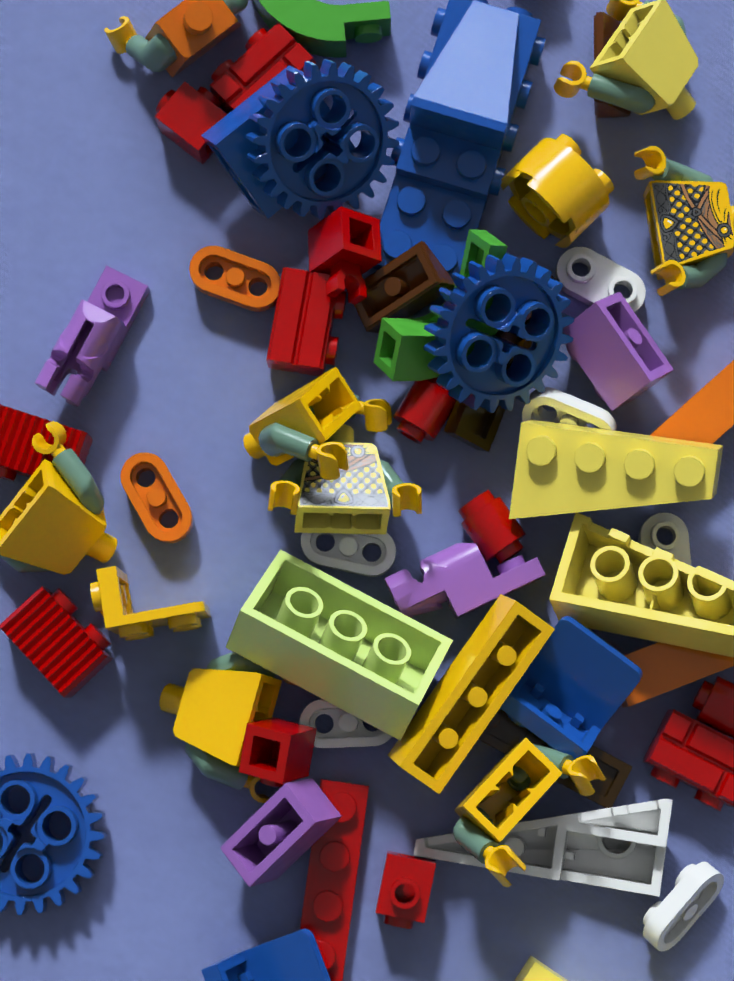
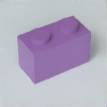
(616, 351)
(280, 832)

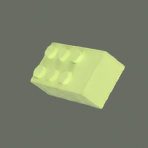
(338, 644)

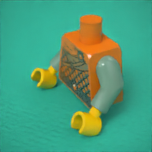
(179, 35)

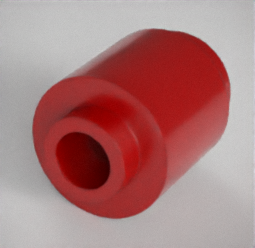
(424, 411)
(490, 528)
(716, 705)

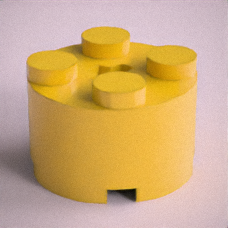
(557, 190)

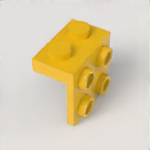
(113, 600)

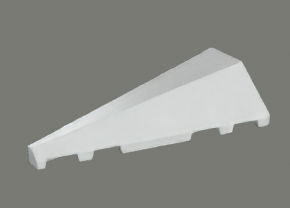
(599, 847)

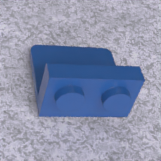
(572, 688)
(281, 959)

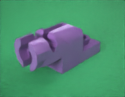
(93, 336)
(461, 580)

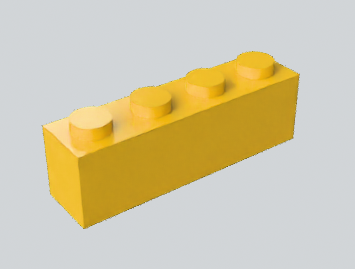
(470, 693)

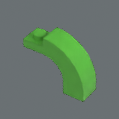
(326, 27)
(402, 340)

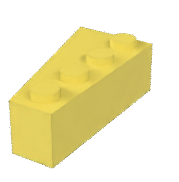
(601, 469)
(641, 591)

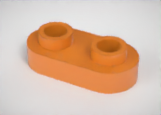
(237, 278)
(157, 498)

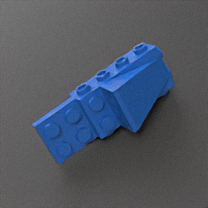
(459, 128)

